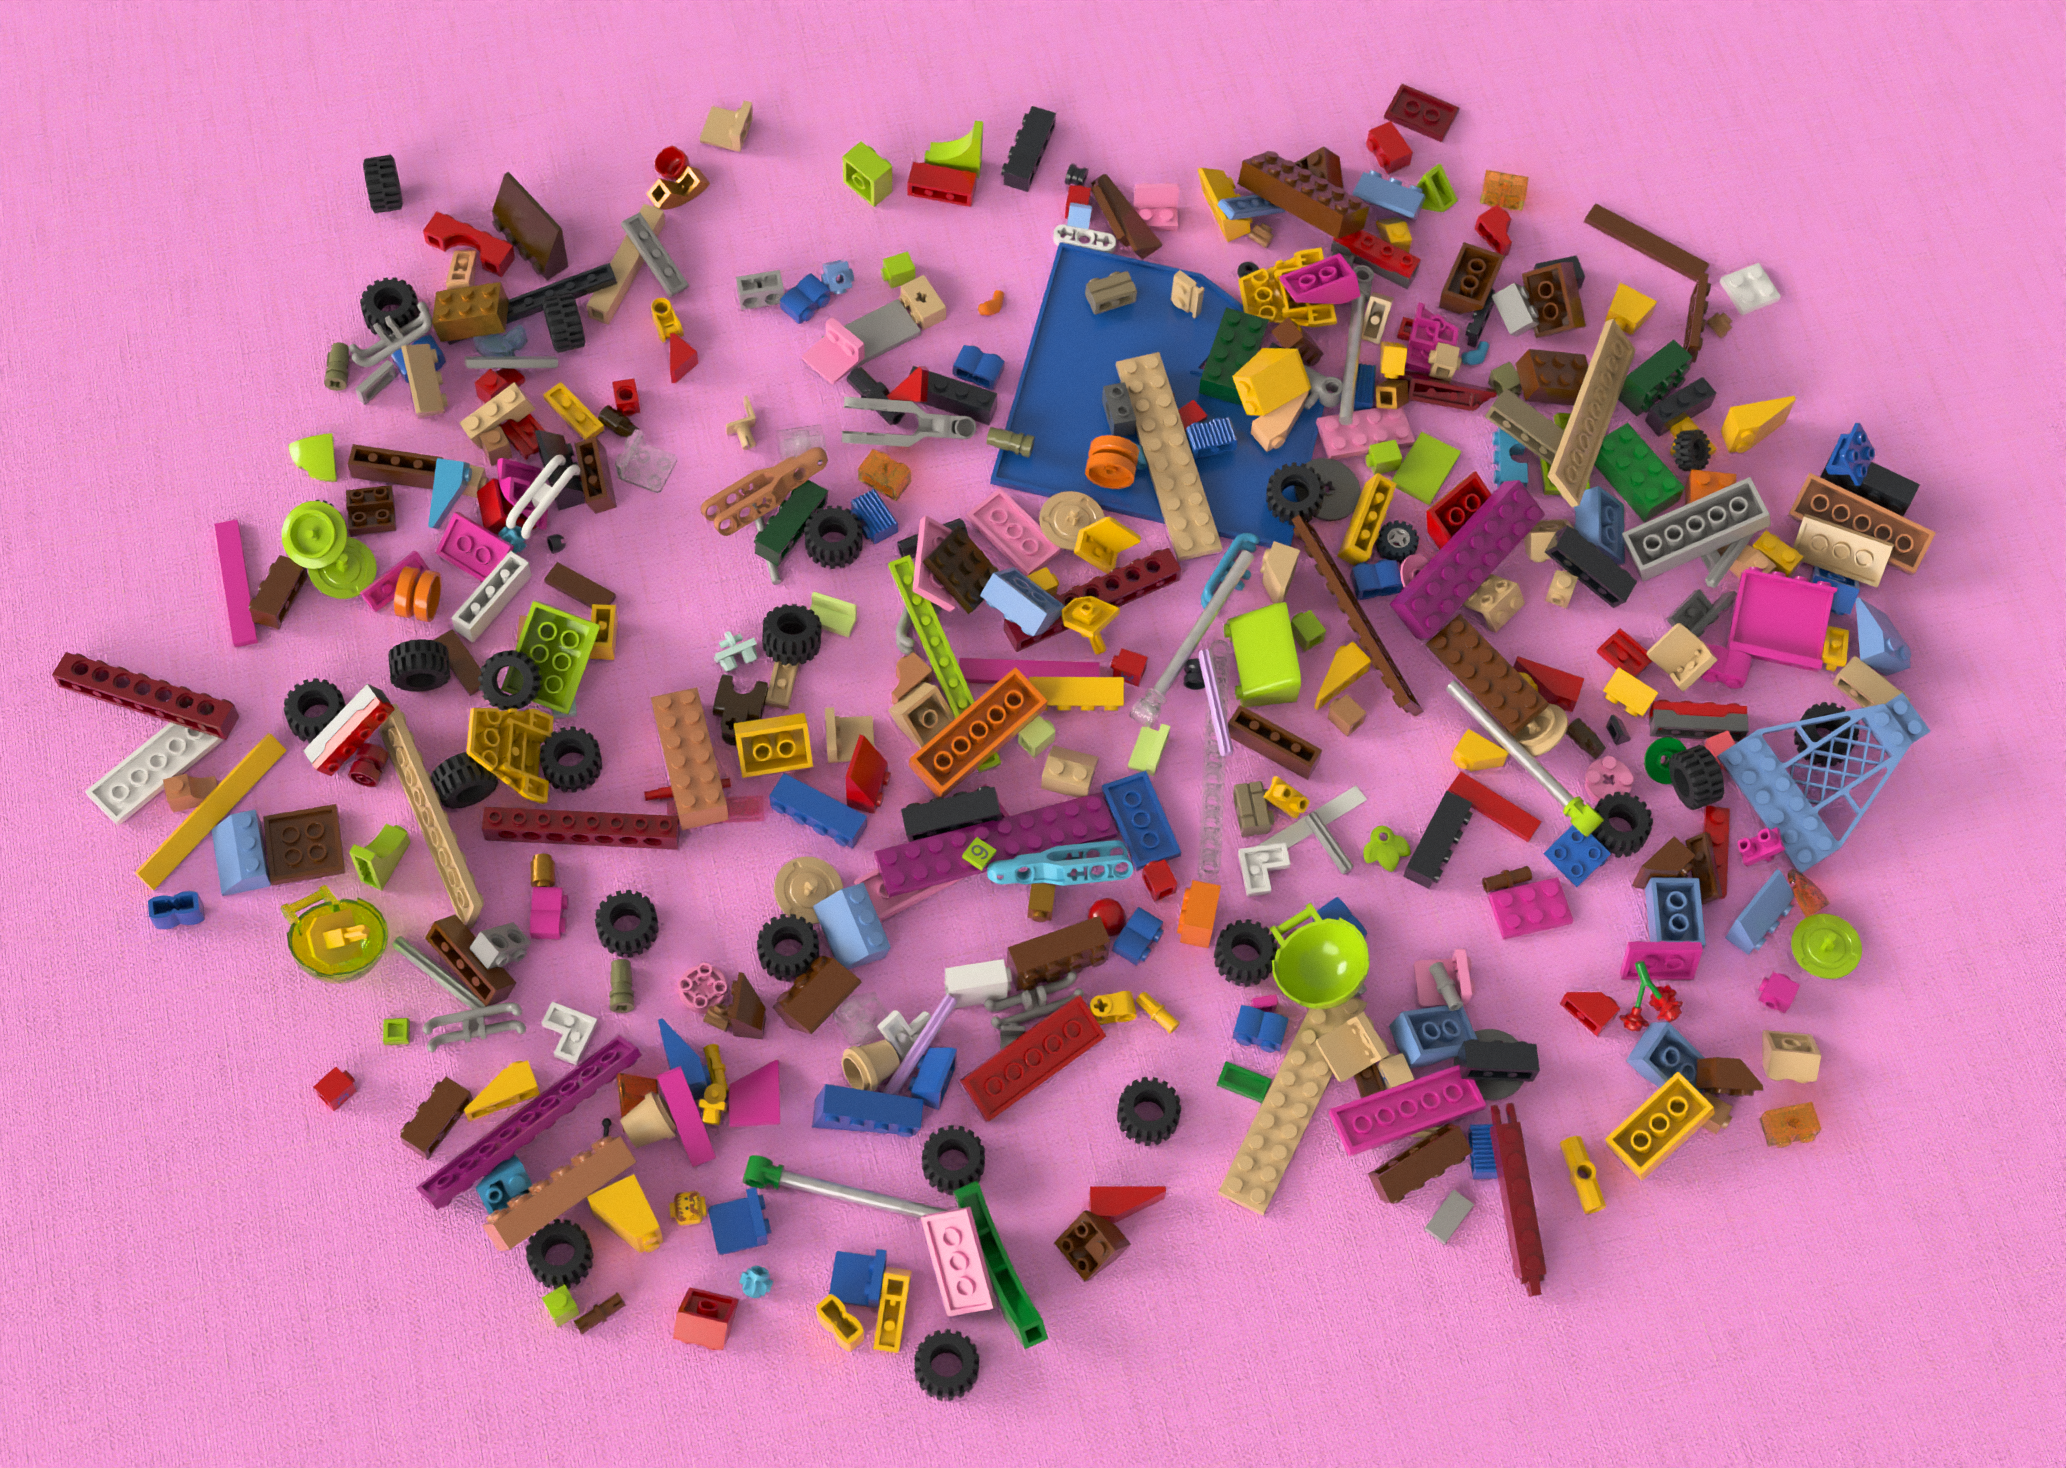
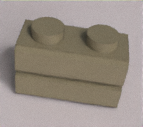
(1110, 292)
(1252, 809)

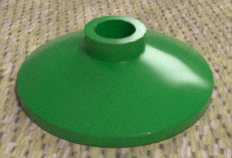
(1652, 761)

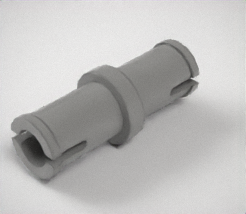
(1446, 986)

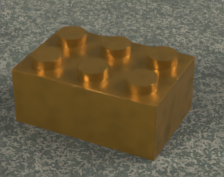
(470, 312)

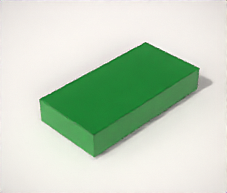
(1244, 1082)

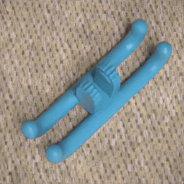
(1244, 541)

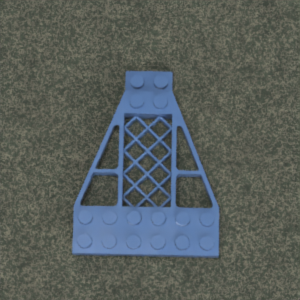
(1780, 800)

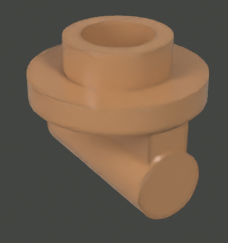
(1261, 234)
(1720, 324)
(717, 1016)

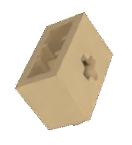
(923, 302)

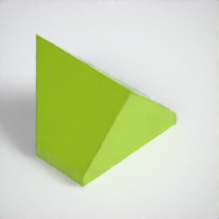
(1437, 190)

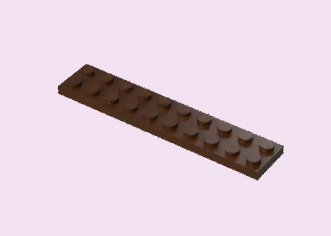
(1358, 619)

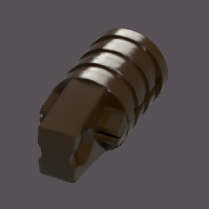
(616, 422)
(1585, 738)

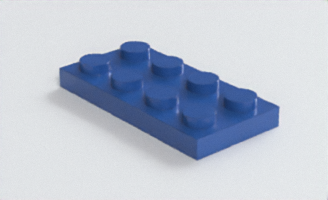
(1141, 820)

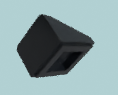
(1617, 730)

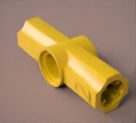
(1578, 1160)

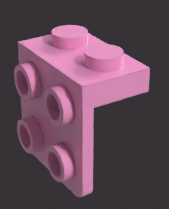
(1457, 969)

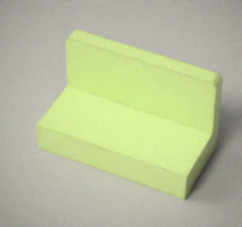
(834, 614)
(1149, 749)

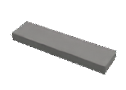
(654, 254)
(476, 362)

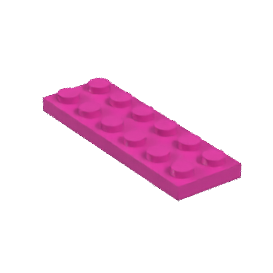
(1406, 1110)

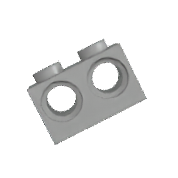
(759, 289)
(500, 945)

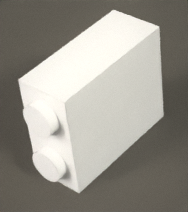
(978, 982)

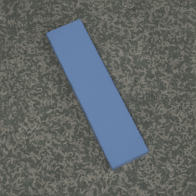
(1247, 207)

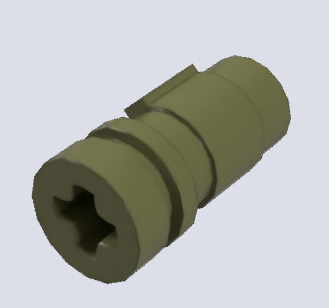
(337, 363)
(1011, 441)
(621, 982)

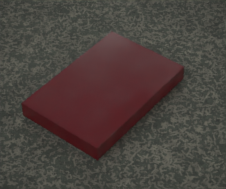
(1421, 112)

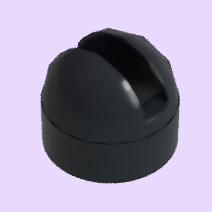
(555, 544)

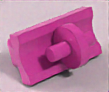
(1761, 847)

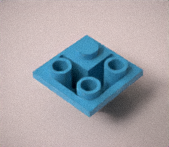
(503, 1184)

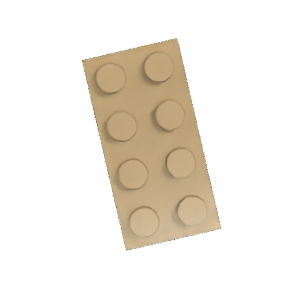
(1842, 550)

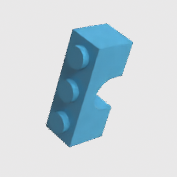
(1506, 467)

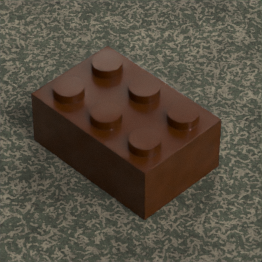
(1551, 376)

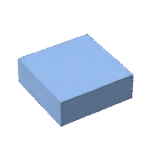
(1079, 215)

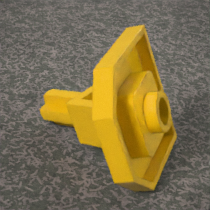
(1089, 618)
(336, 938)

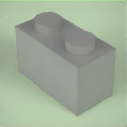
(1516, 309)

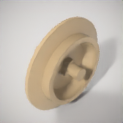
(1066, 515)
(1543, 731)
(803, 884)

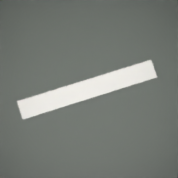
(1327, 813)

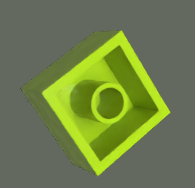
(867, 173)

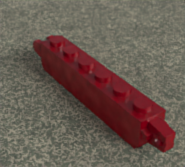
(1517, 1200)

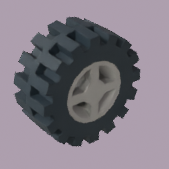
(1400, 534)

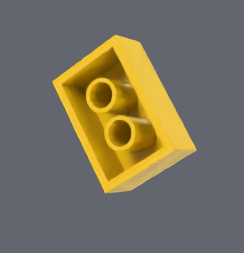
(773, 745)

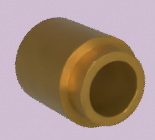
(542, 871)

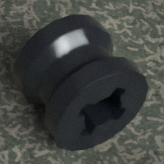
(1076, 175)

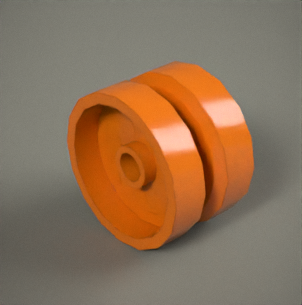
(1112, 462)
(417, 594)

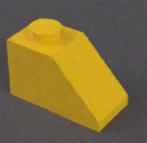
(1395, 232)
(1478, 753)

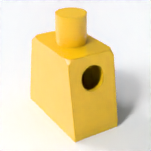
(1630, 309)

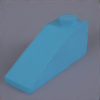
(449, 484)

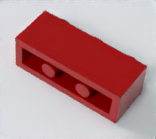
(941, 184)

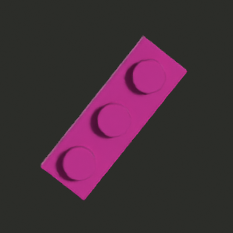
(384, 588)

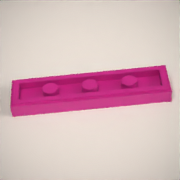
(686, 1116)

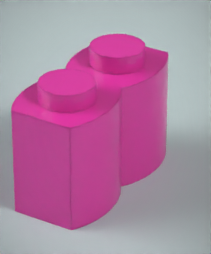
(1730, 667)
(547, 913)

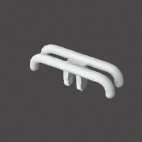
(541, 494)

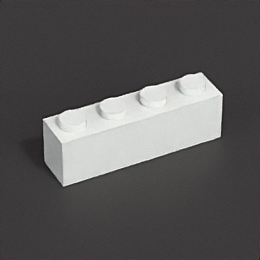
(491, 596)

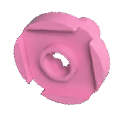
(1610, 768)

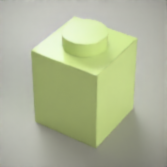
(1037, 736)

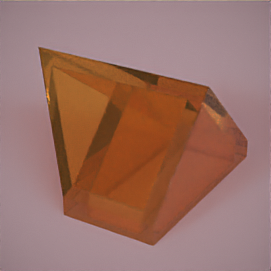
(633, 1091)

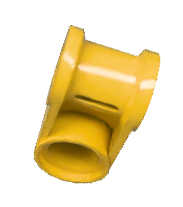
(667, 321)
(1113, 1007)

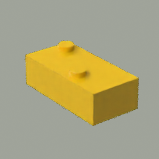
(1660, 1126)

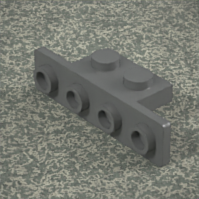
(1698, 612)

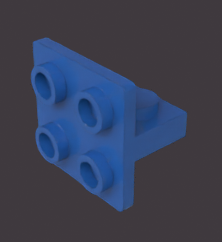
(1852, 455)

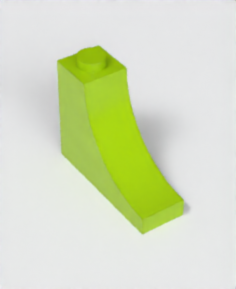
(960, 153)
(380, 858)

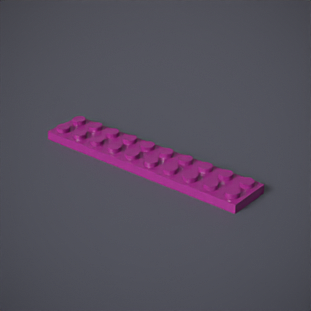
(940, 858)
(528, 1122)

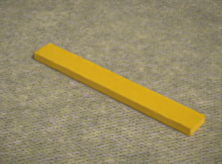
(210, 811)

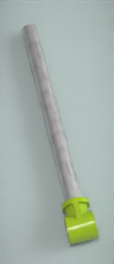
(1581, 815)

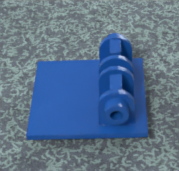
(1577, 855)

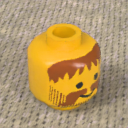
(688, 1208)

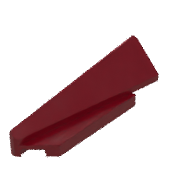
(1445, 393)

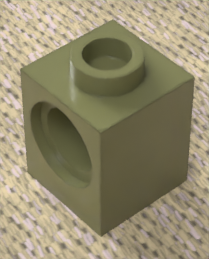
(1505, 377)

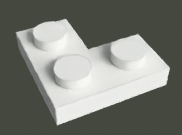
(1256, 863)
(576, 1031)
(900, 1034)

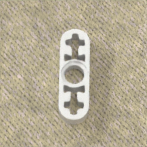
(1101, 238)

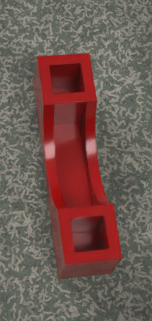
(446, 232)

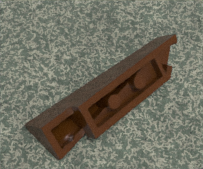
(1123, 218)

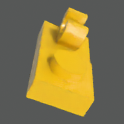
(1835, 647)

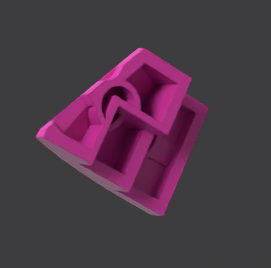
(1424, 337)
(515, 480)
(756, 1098)

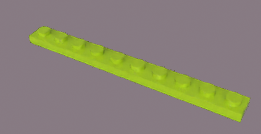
(935, 645)

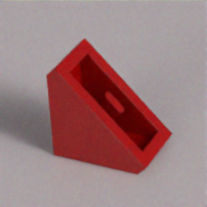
(682, 358)
(913, 387)

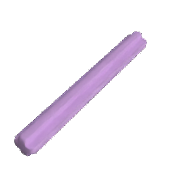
(1215, 703)
(920, 1045)

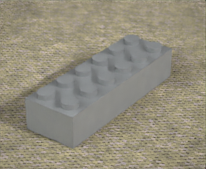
(1696, 529)

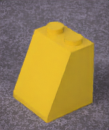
(1271, 380)
(627, 1214)

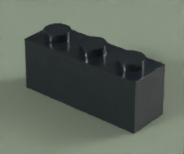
(1680, 405)
(1498, 1060)

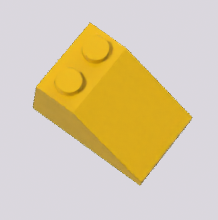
(1753, 422)

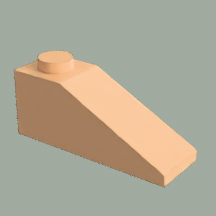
(462, 269)
(1275, 426)
(1749, 558)

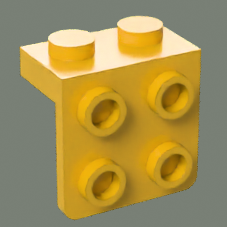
(1103, 541)

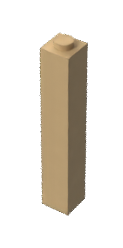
(625, 266)

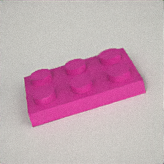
(472, 547)
(1530, 908)
(1662, 960)

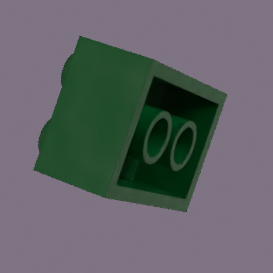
(1655, 378)

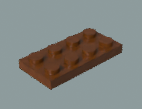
(1695, 321)

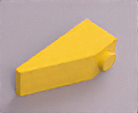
(1392, 359)
(1346, 668)
(507, 1089)
(892, 1309)

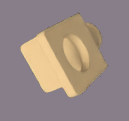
(743, 426)

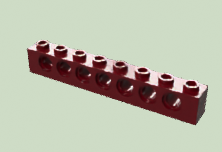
(1127, 591)
(130, 691)
(581, 828)

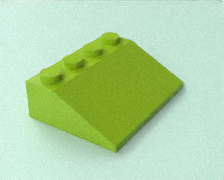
(561, 650)

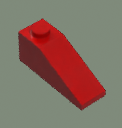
(1553, 684)
(1122, 1201)

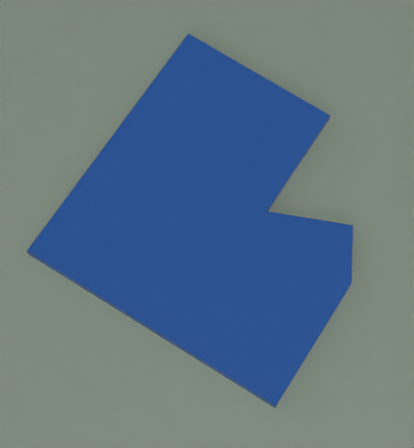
(1077, 355)

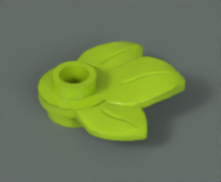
(1386, 851)

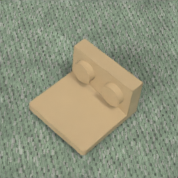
(727, 127)
(844, 733)

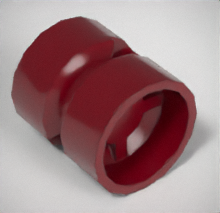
(367, 767)

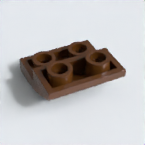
(371, 510)

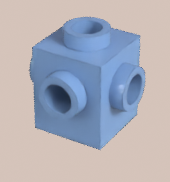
(832, 270)

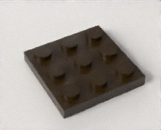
(961, 568)

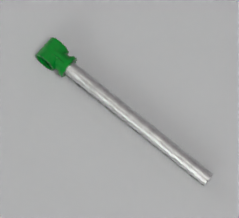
(762, 1172)

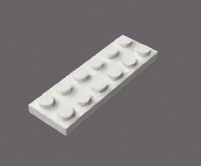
(142, 773)

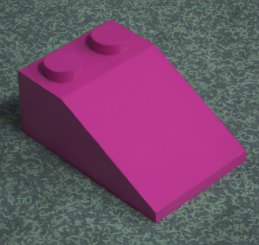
(1323, 282)

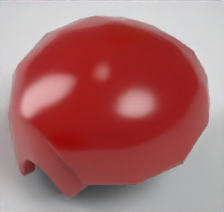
(671, 163)
(1111, 914)

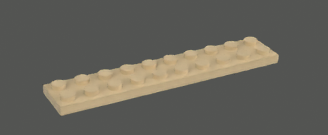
(1591, 413)
(1169, 458)
(431, 818)
(1285, 1112)

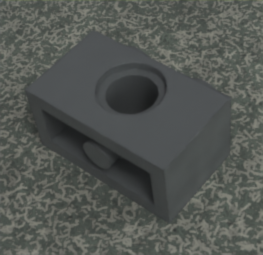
(1119, 409)

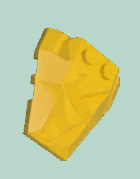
(1268, 298)
(510, 747)

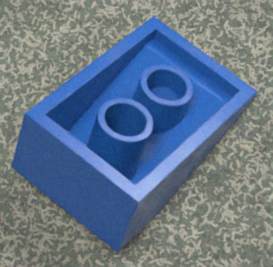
(680, 1054)

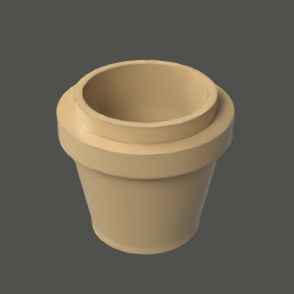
(869, 1064)
(649, 1121)

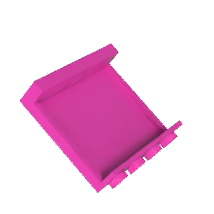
(1781, 618)

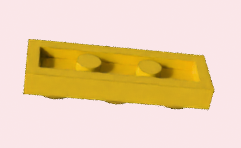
(573, 411)

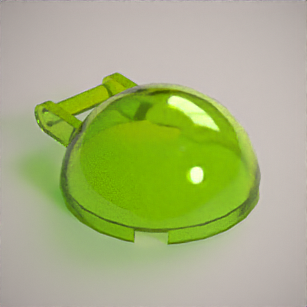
(362, 912)

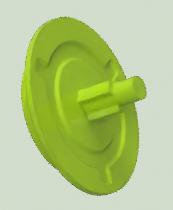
(314, 534)
(348, 574)
(1826, 946)

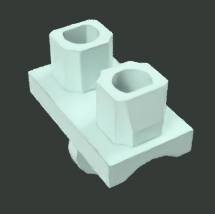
(726, 657)

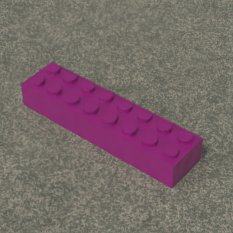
(1467, 559)

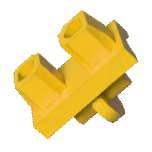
(1286, 798)
(714, 1104)

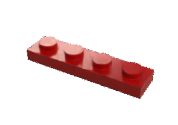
(1717, 825)

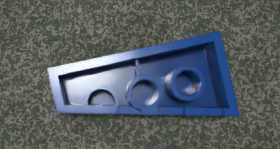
(866, 1111)

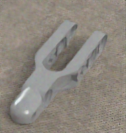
(928, 424)

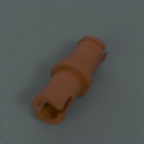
(1506, 879)
(599, 1313)

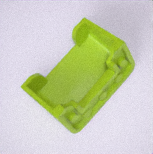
(1264, 656)

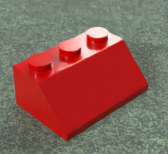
(1456, 509)

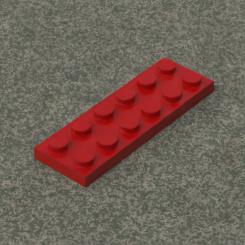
(1032, 1058)

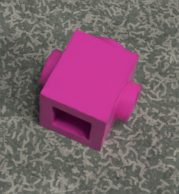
(1778, 991)

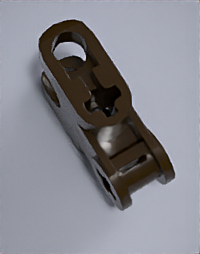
(738, 707)

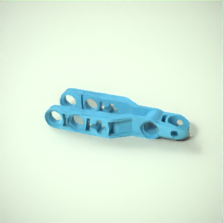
(1053, 867)

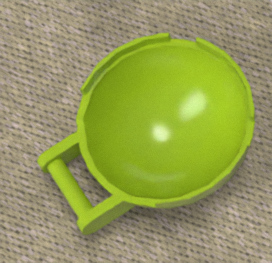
(1321, 961)

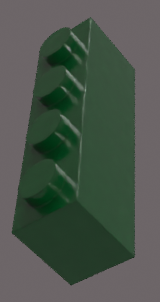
(789, 523)

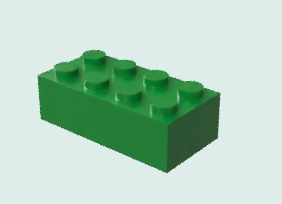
(1637, 473)

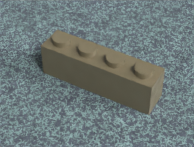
(1526, 425)

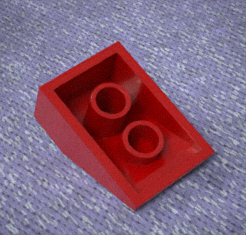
(866, 777)

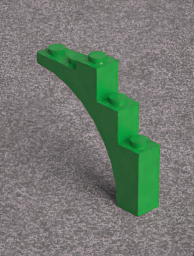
(1011, 1295)

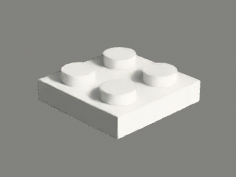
(1750, 289)

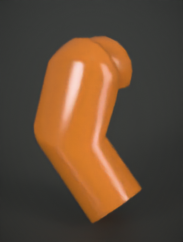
(992, 306)

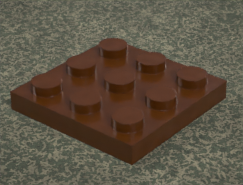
(304, 844)

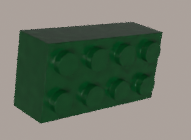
(1235, 343)

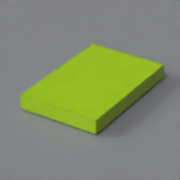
(1426, 468)

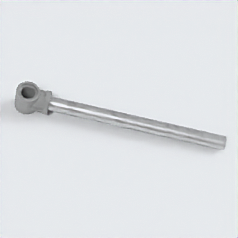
(1365, 277)

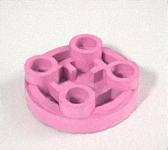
(702, 988)

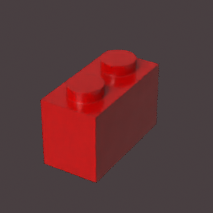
(1389, 147)

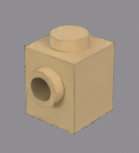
(1444, 361)
(1561, 588)

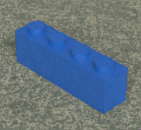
(818, 811)

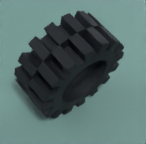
(1691, 450)

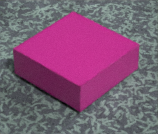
(1265, 1003)

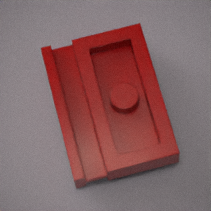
(522, 434)
(1624, 652)

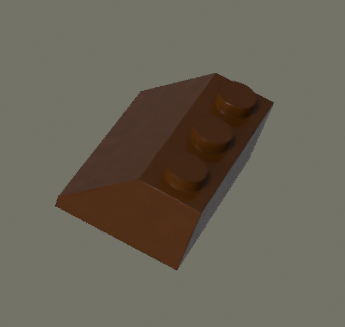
(1470, 279)
(1556, 299)
(816, 994)

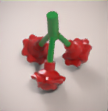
(1662, 1000)

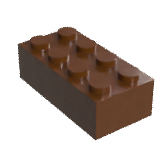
(1058, 953)

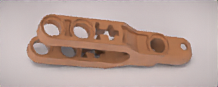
(770, 483)

